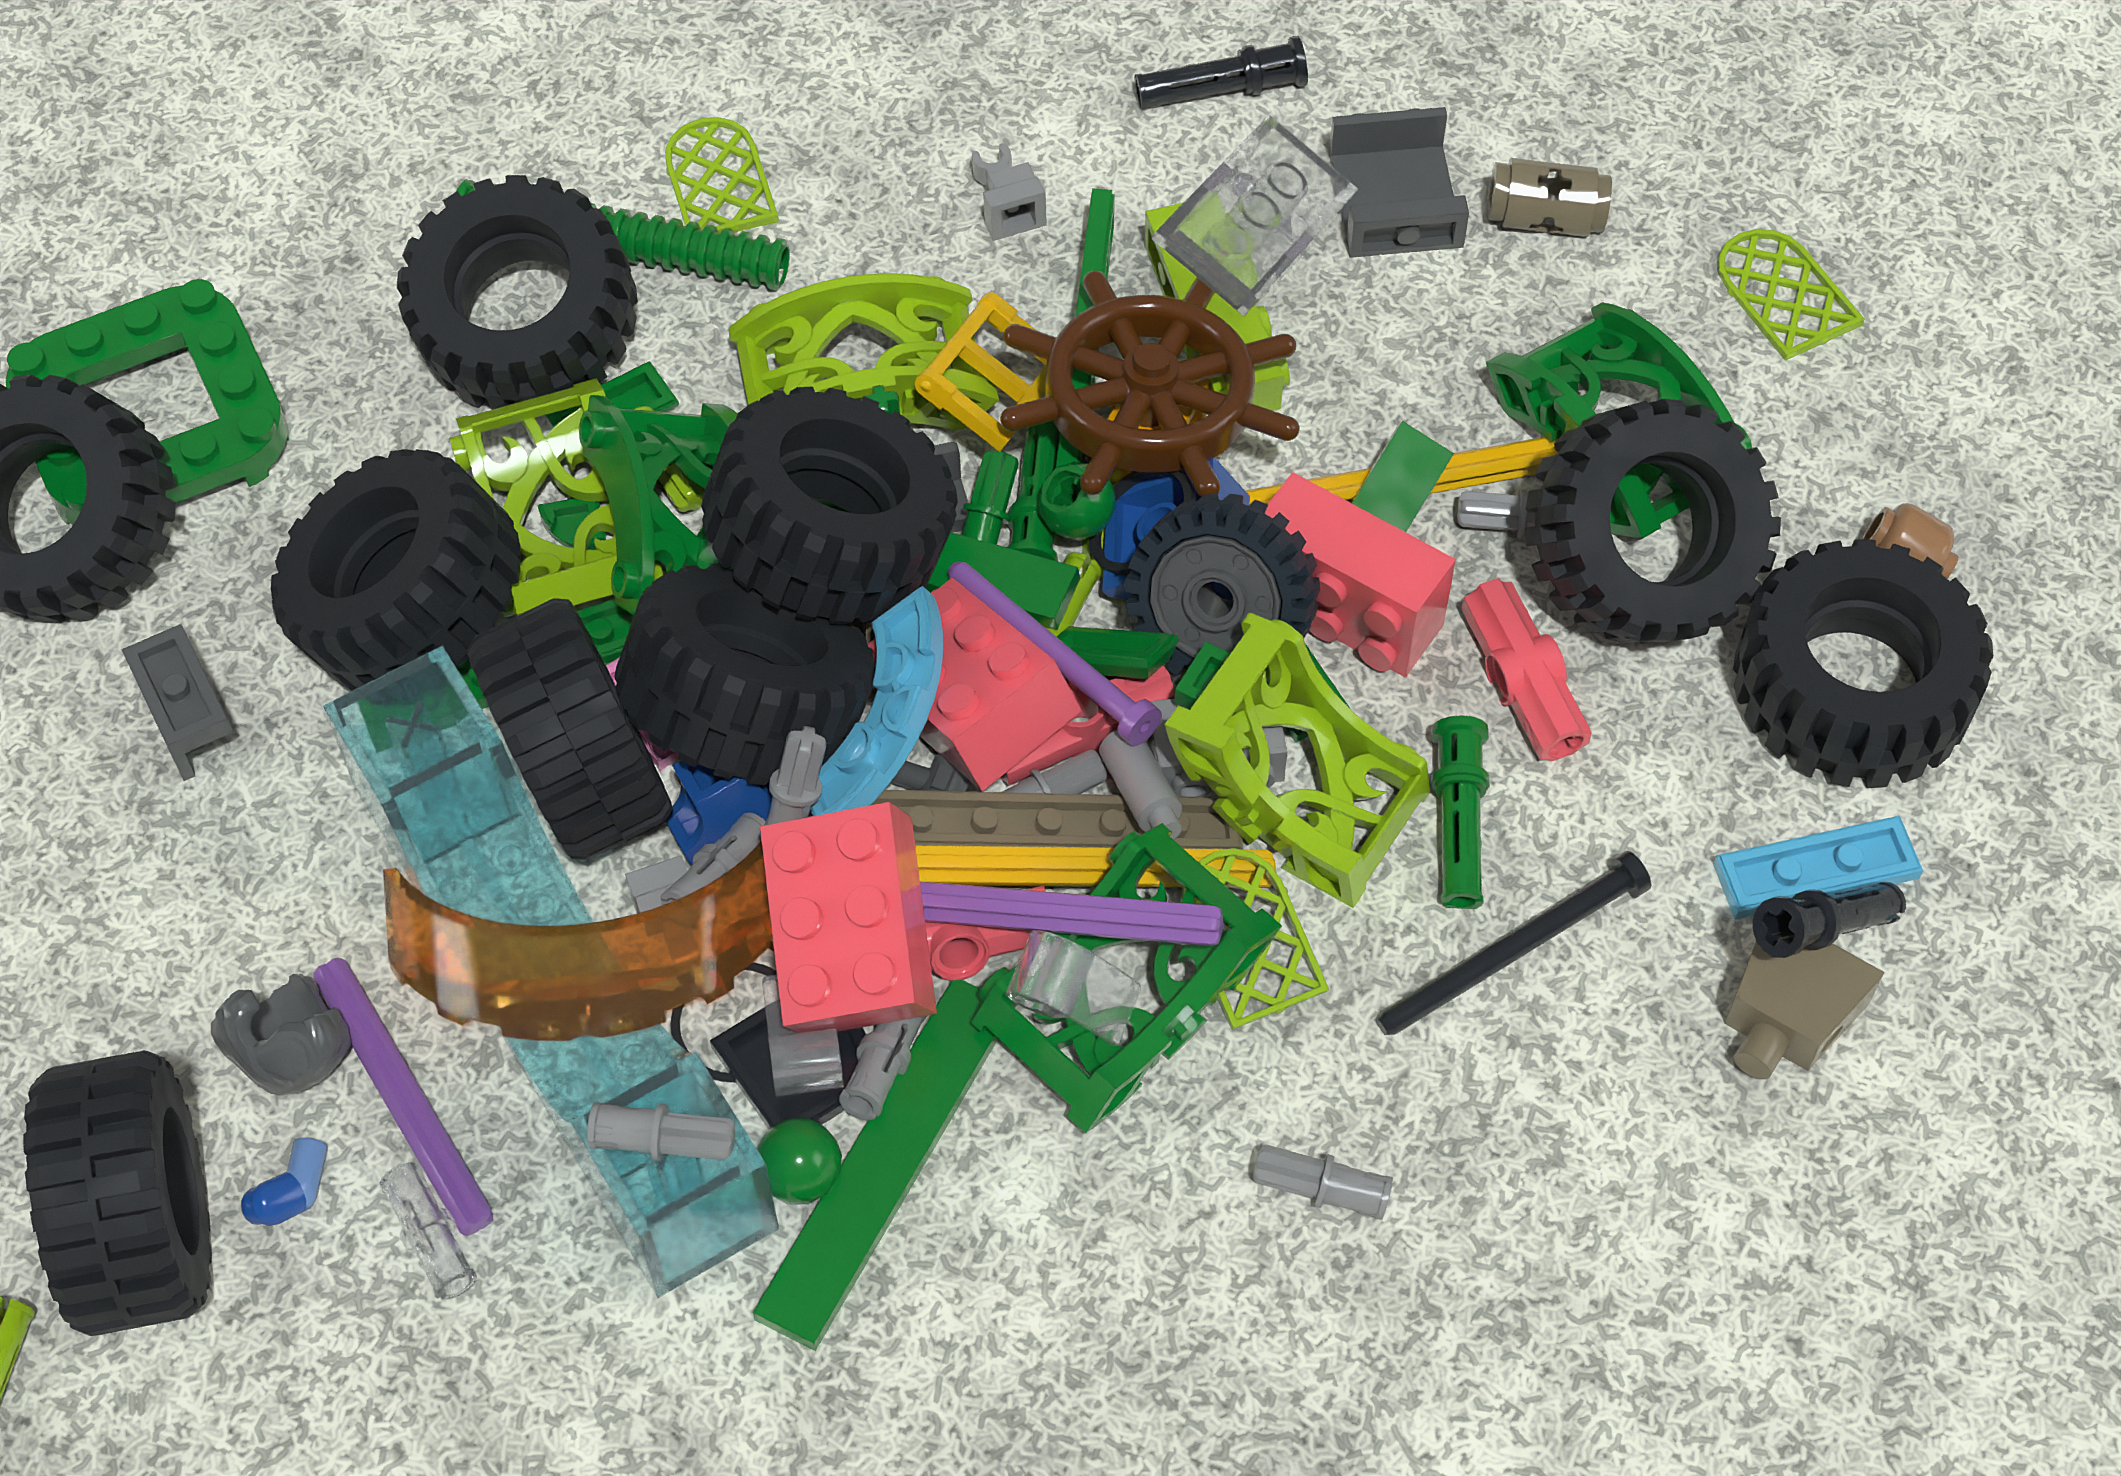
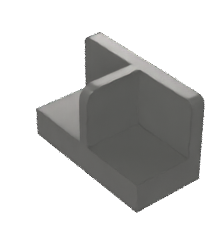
(177, 694)

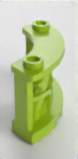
(896, 304)
(587, 570)
(1212, 743)

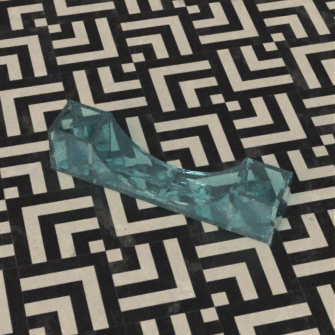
(474, 844)

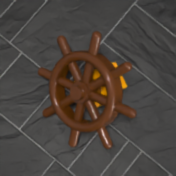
(1155, 400)

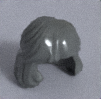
(283, 1040)

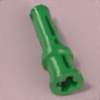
(1039, 459)
(1460, 785)

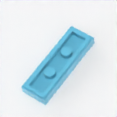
(1821, 861)

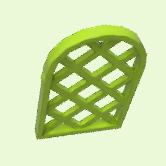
(738, 223)
(1850, 320)
(1302, 945)

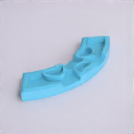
(906, 685)

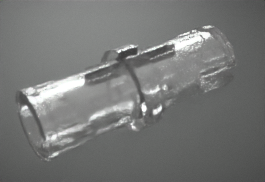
(428, 1231)

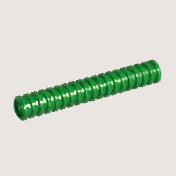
(694, 247)

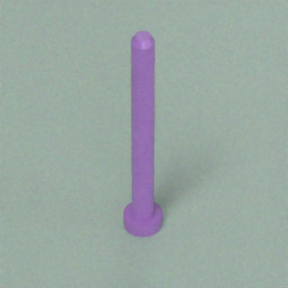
(1135, 719)

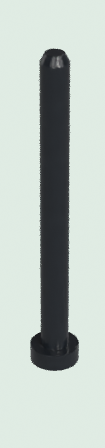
(1626, 875)

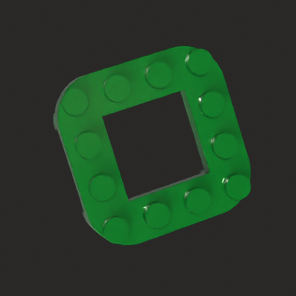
(191, 316)

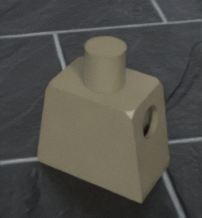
(1797, 1005)

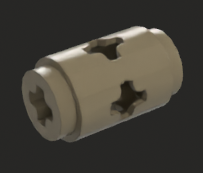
(1577, 195)

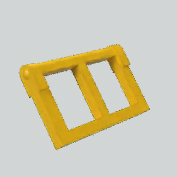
(945, 395)

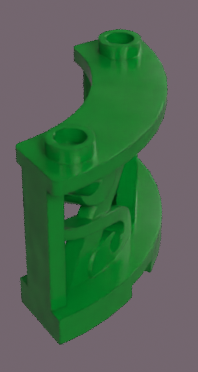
(1620, 346)
(630, 455)
(1118, 1070)

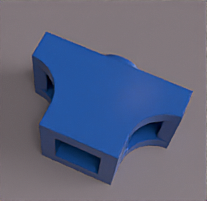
(711, 806)

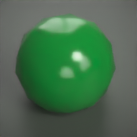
(1069, 509)
(800, 1160)

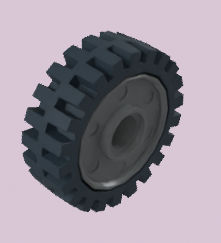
(1227, 546)

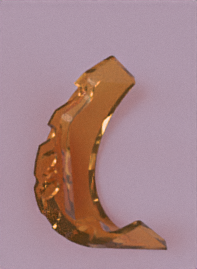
(579, 976)

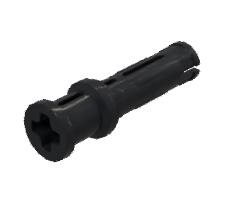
(1154, 88)
(1816, 919)

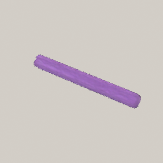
(1072, 913)
(404, 1098)

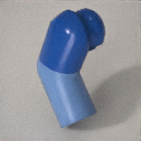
(290, 1191)

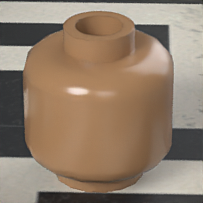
(1915, 530)

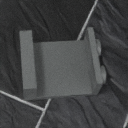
(1401, 183)

